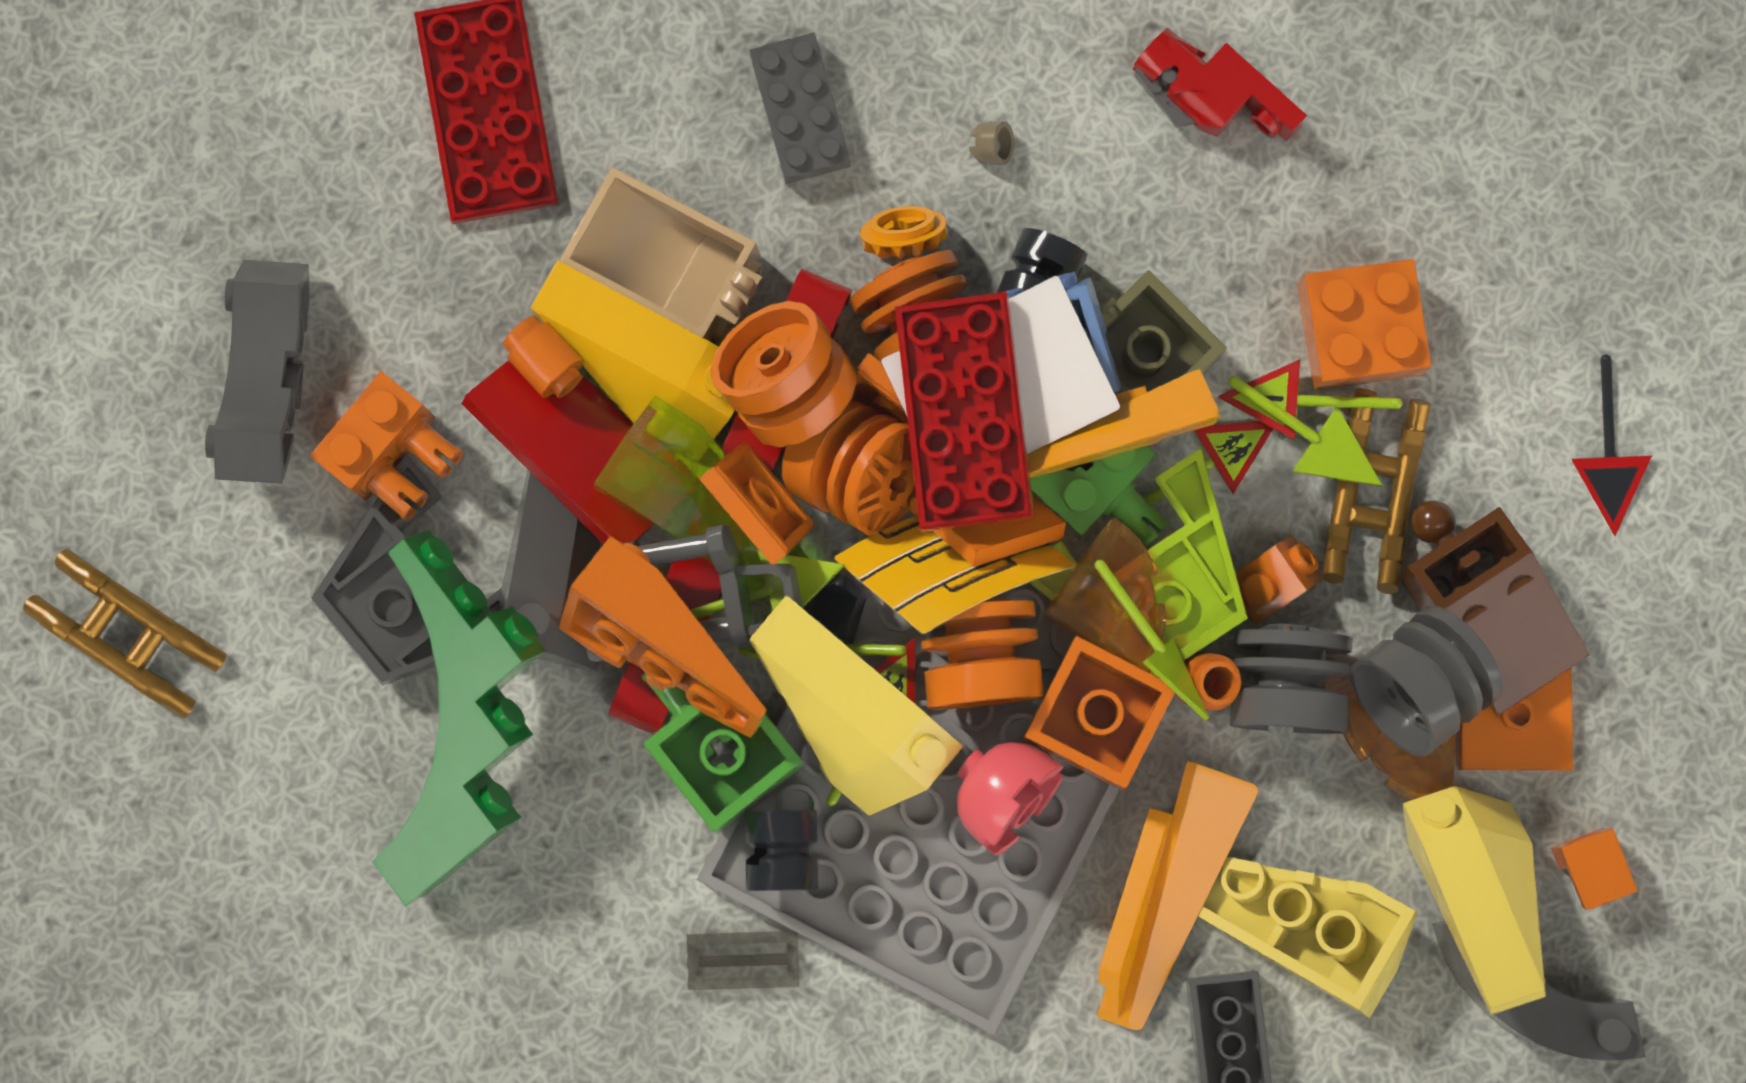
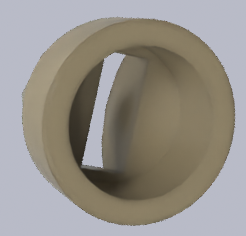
(986, 142)

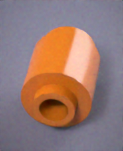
(543, 357)
(1214, 678)

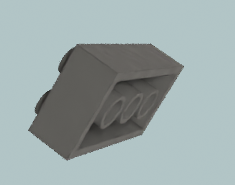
(800, 108)
(1228, 1028)

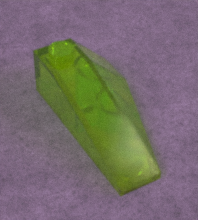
(658, 480)

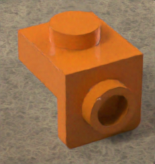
(1277, 578)

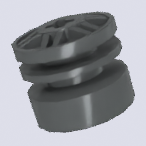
(1291, 680)
(1426, 680)

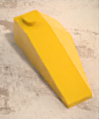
(632, 348)

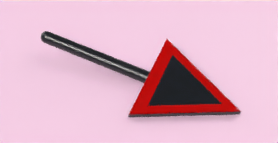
(1611, 478)

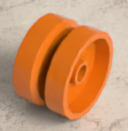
(784, 374)

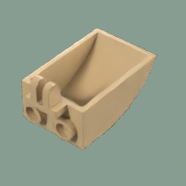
(666, 256)

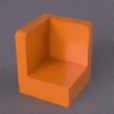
(1596, 867)

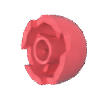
(1004, 791)

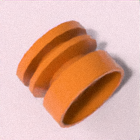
(903, 284)
(855, 469)
(983, 659)

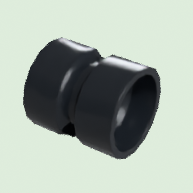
(1041, 251)
(781, 850)

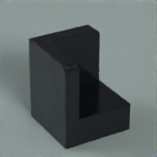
(839, 607)

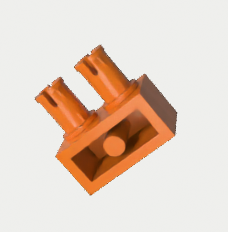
(376, 436)

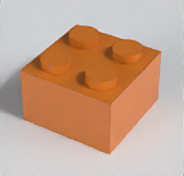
(1363, 324)
(1099, 713)

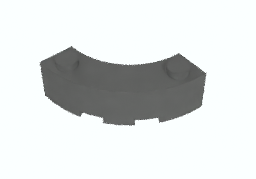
(262, 382)
(1557, 1021)

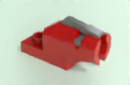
(1212, 91)

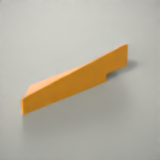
(1139, 422)
(1168, 888)

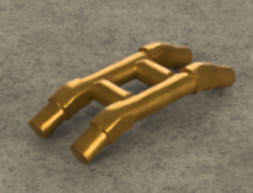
(1391, 522)
(132, 666)

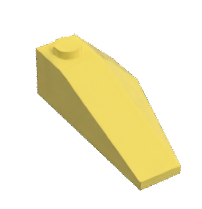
(857, 723)
(1485, 887)
(1316, 927)

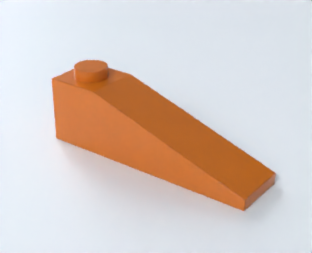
(633, 615)

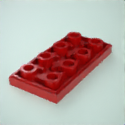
(486, 109)
(964, 412)
(560, 443)

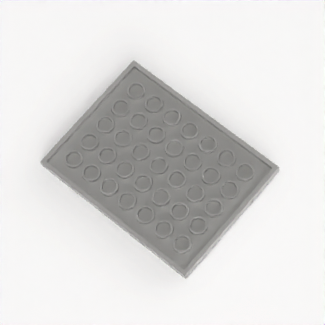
(911, 882)

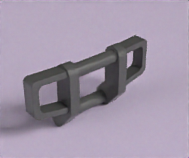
(728, 561)

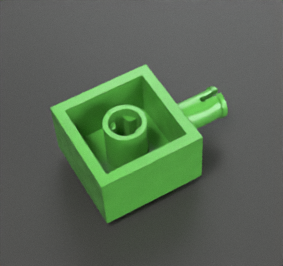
(1104, 489)
(719, 792)

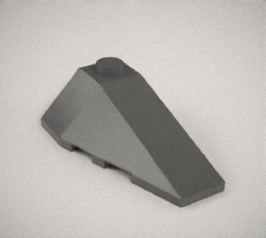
(542, 564)

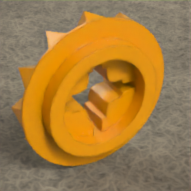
(903, 232)

